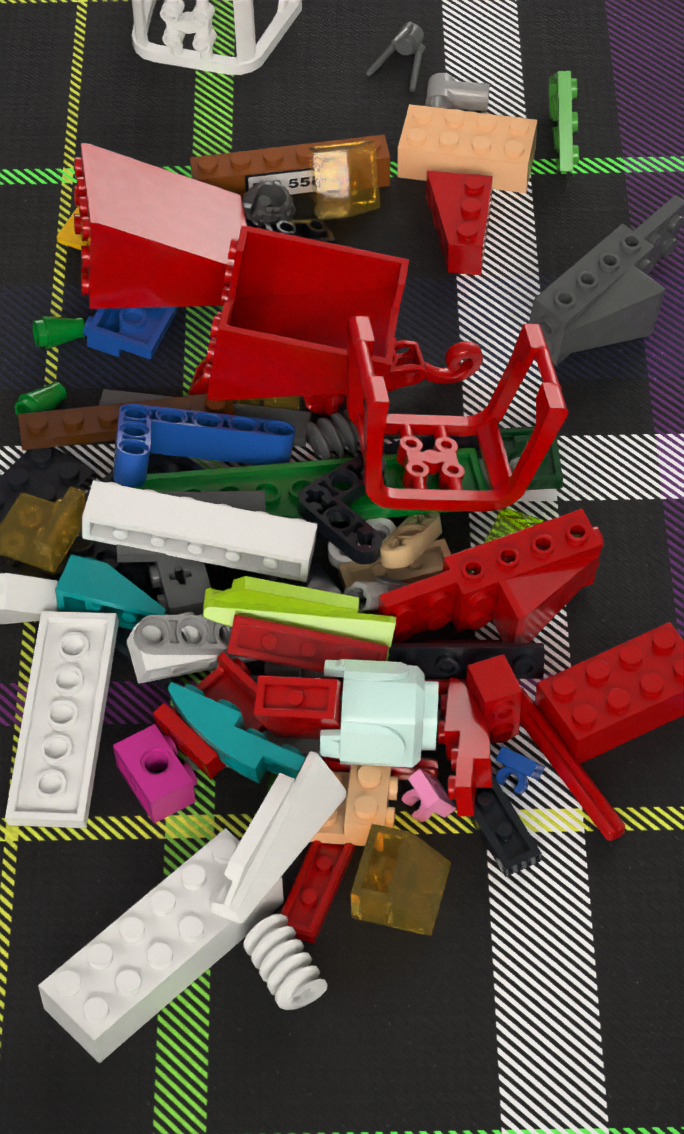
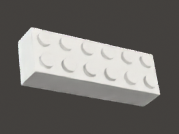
(150, 953)

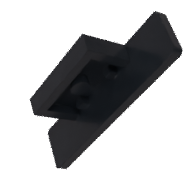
(450, 657)

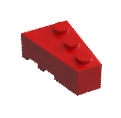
(461, 217)

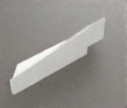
(277, 836)

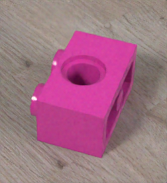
(157, 792)

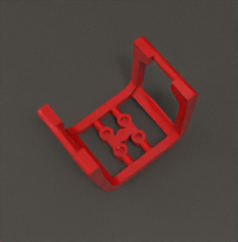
(375, 421)

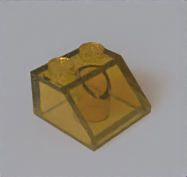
(344, 179)

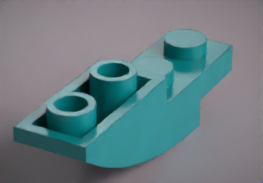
(223, 730)

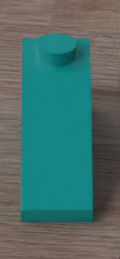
(99, 588)

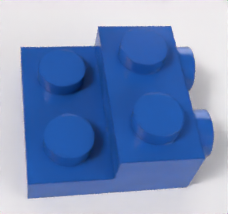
(129, 329)

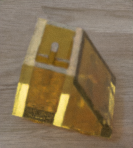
(399, 881)

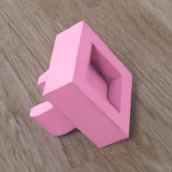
(430, 793)

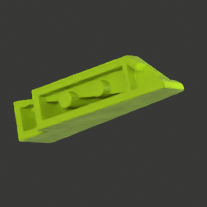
(298, 608)

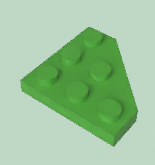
(561, 93)

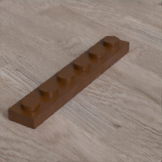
(98, 422)

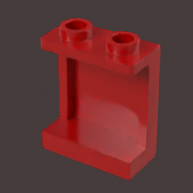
(227, 682)
(298, 706)

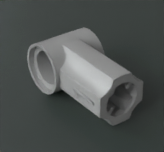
(448, 93)
(370, 590)

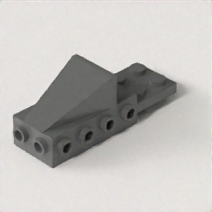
(608, 290)

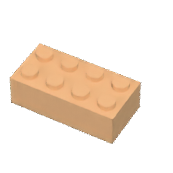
(467, 145)

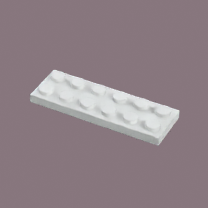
(62, 720)

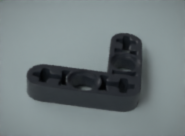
(335, 507)

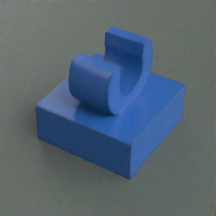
(517, 765)

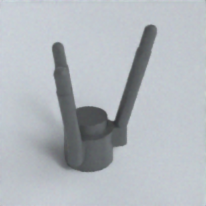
(405, 42)

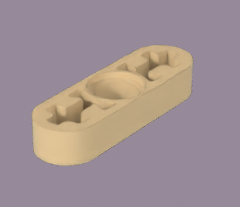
(410, 540)

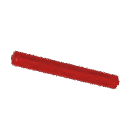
(570, 770)

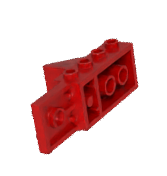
(516, 582)

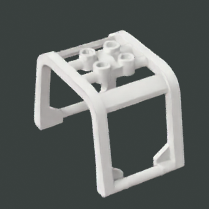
(199, 21)

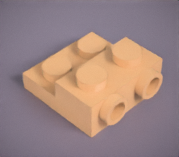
(366, 804)

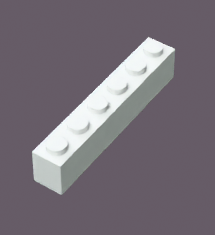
(199, 530)

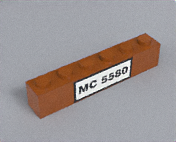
(285, 164)

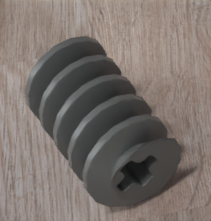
(333, 435)

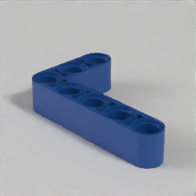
(194, 435)

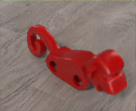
(410, 369)

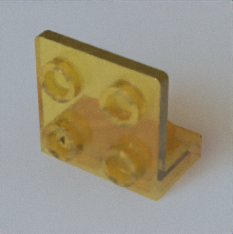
(42, 530)

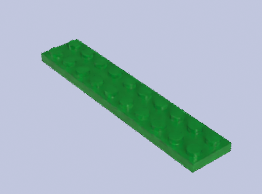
(285, 480)

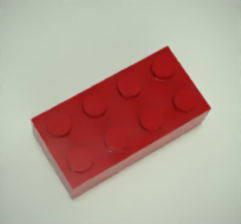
(616, 693)

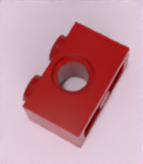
(497, 695)

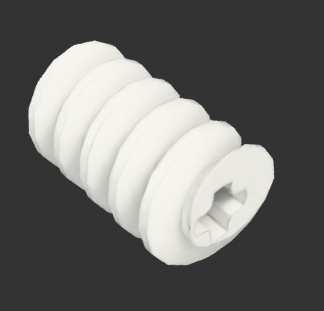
(283, 963)

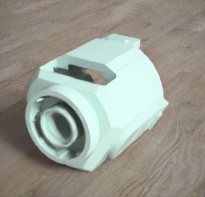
(384, 714)

